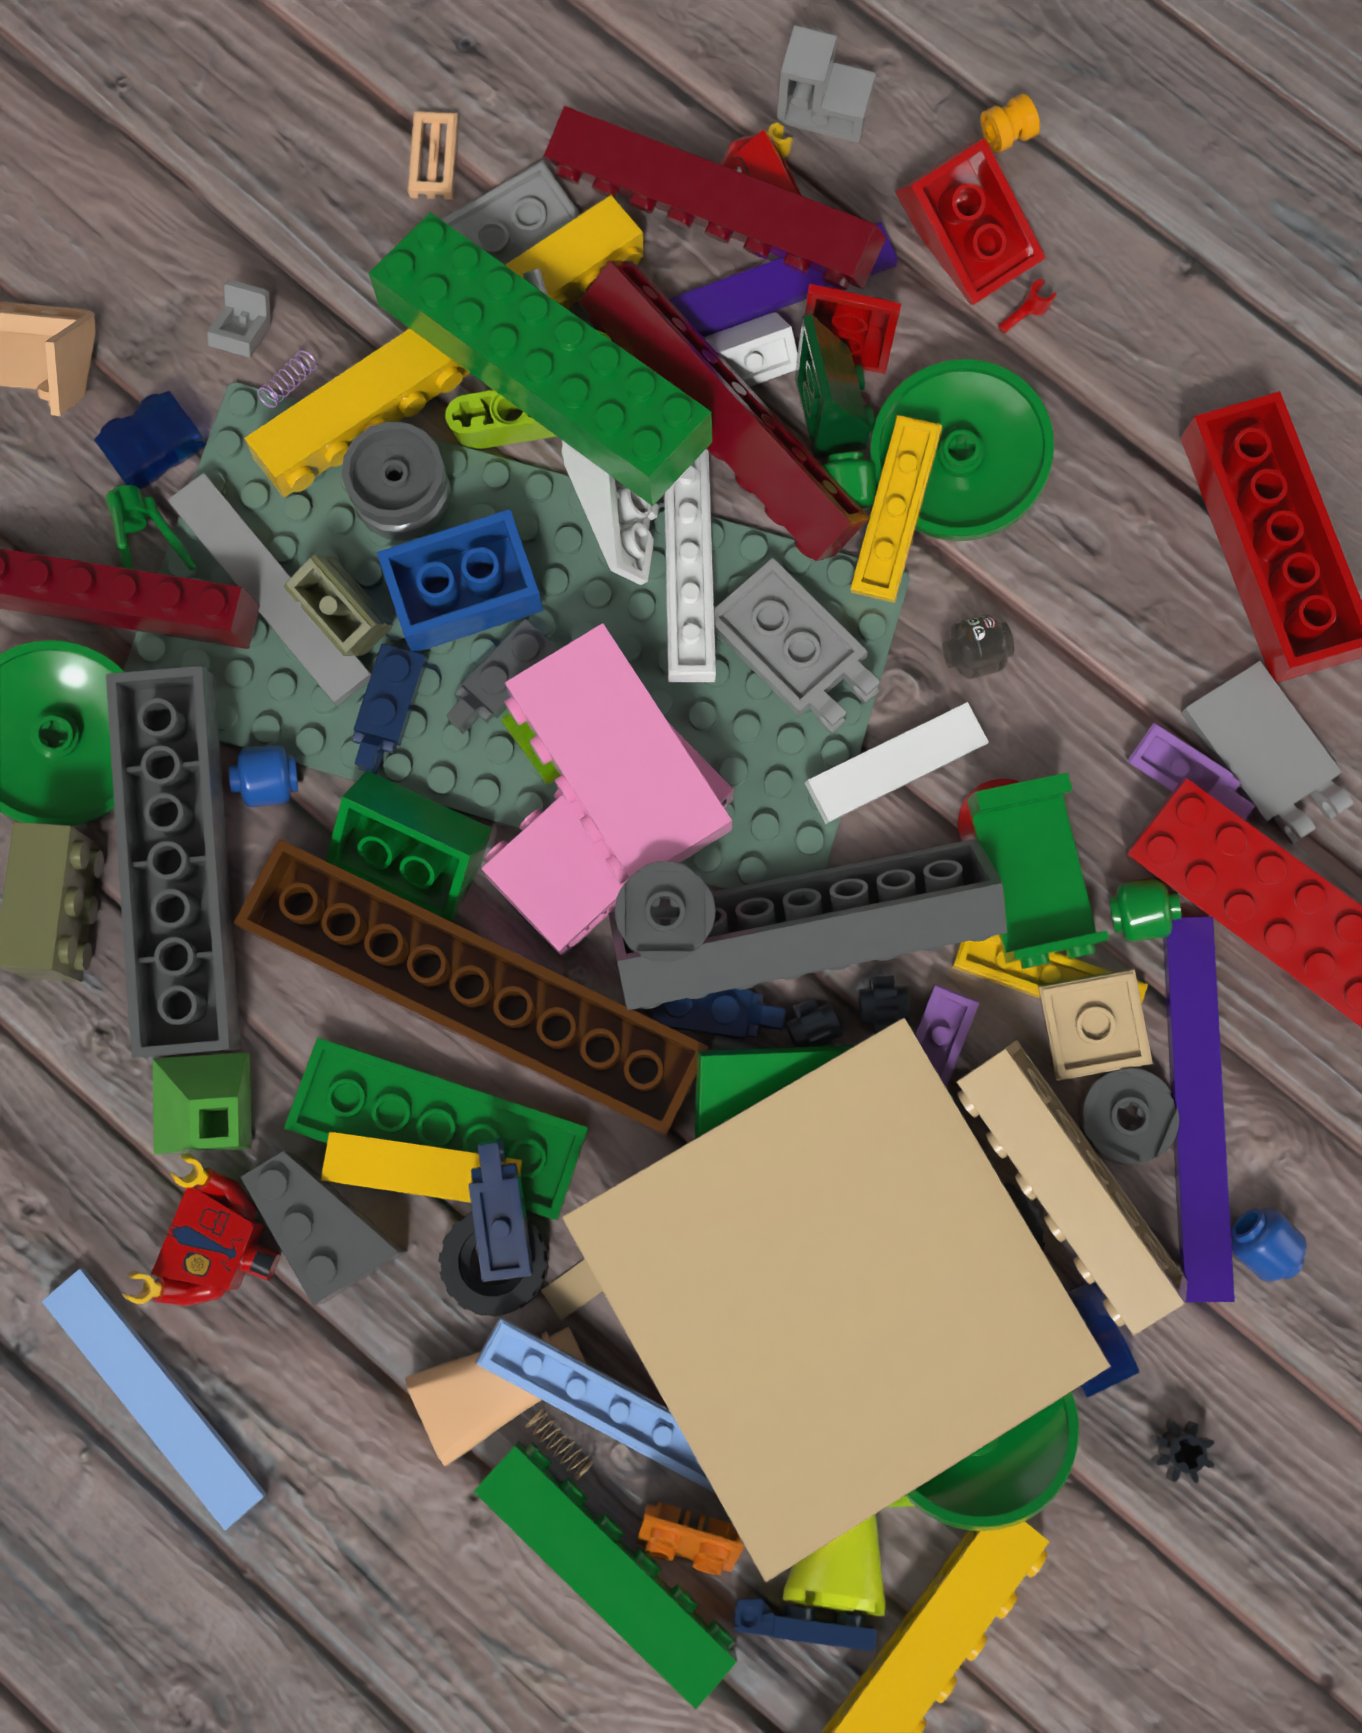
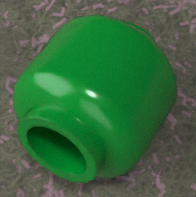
(854, 476)
(1144, 909)

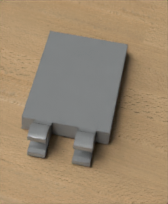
(793, 644)
(1268, 749)

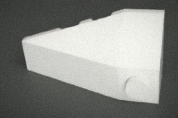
(616, 516)

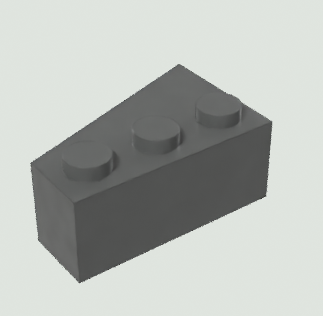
(317, 1228)

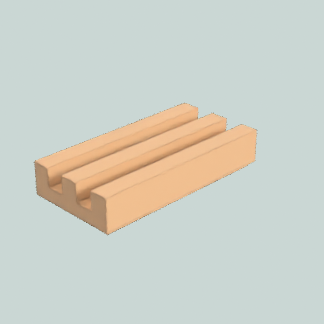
(432, 187)

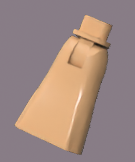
(468, 1403)

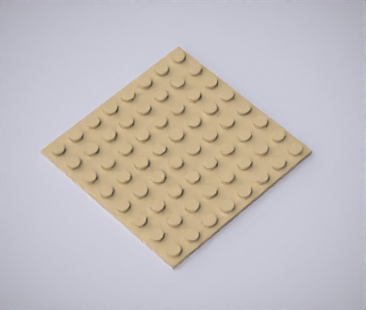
(835, 1297)

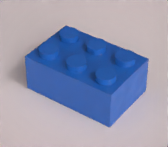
(460, 581)

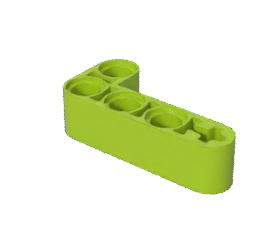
(483, 431)

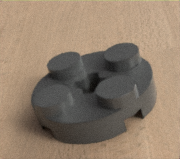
(685, 891)
(1153, 1105)

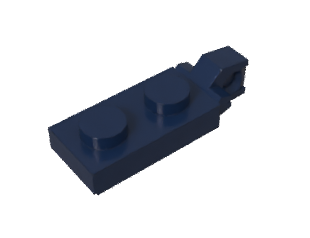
(387, 705)
(723, 1013)
(499, 1215)
(800, 1625)

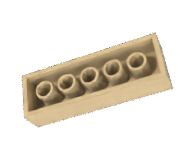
(1074, 1188)

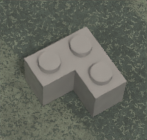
(822, 93)

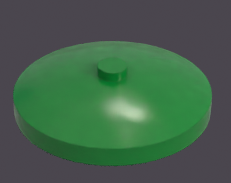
(990, 448)
(55, 733)
(1008, 1476)

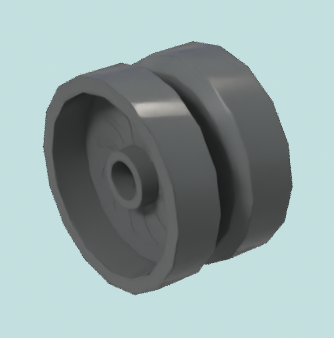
(396, 480)

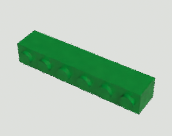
(608, 1573)

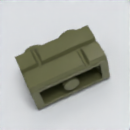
(338, 605)

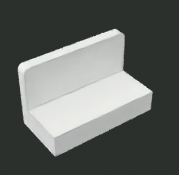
(757, 348)

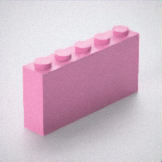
(616, 755)
(560, 874)

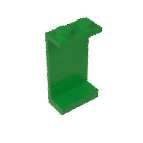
(1035, 856)

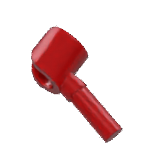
(1032, 305)

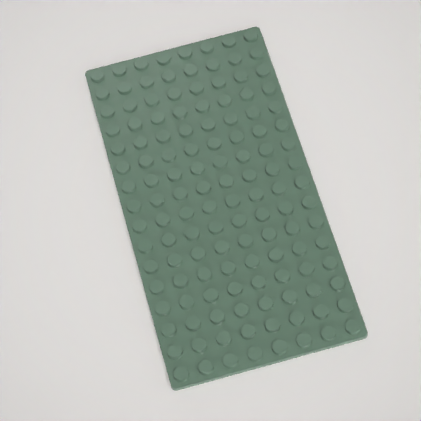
(730, 722)

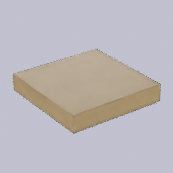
(1095, 1024)

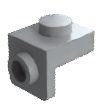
(242, 319)

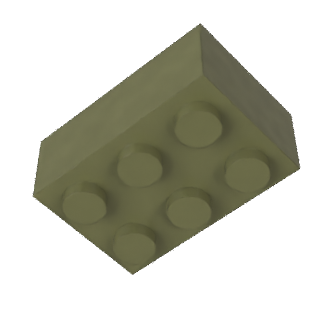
(49, 902)

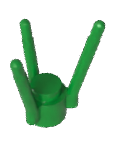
(129, 515)

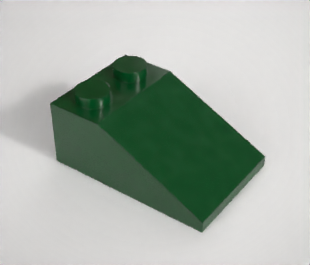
(831, 392)

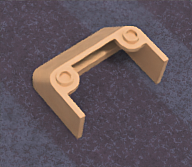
(46, 351)

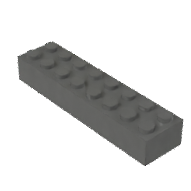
(172, 862)
(825, 923)

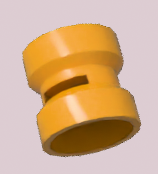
(1010, 123)

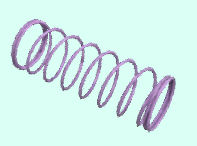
(301, 365)

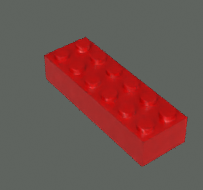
(1276, 536)
(1257, 893)

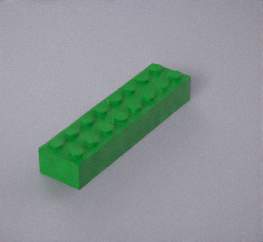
(542, 358)

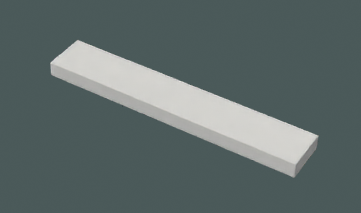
(689, 576)

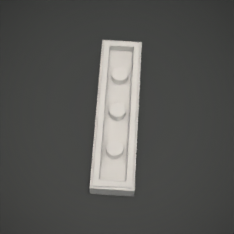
(896, 763)

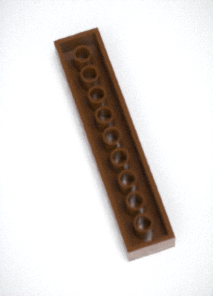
(472, 987)

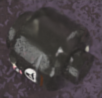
(978, 646)

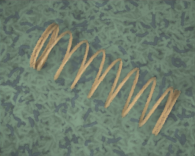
(534, 1419)

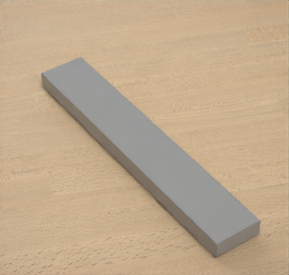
(264, 580)

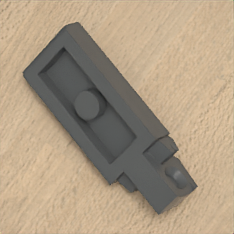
(485, 687)

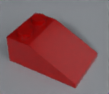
(971, 221)
(859, 321)

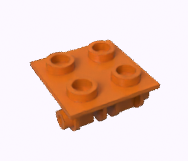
(710, 1551)

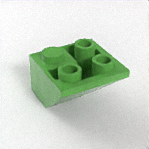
(201, 1103)

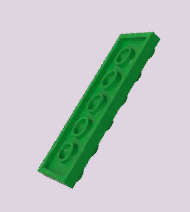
(391, 1102)

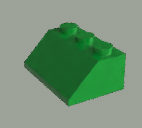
(407, 844)

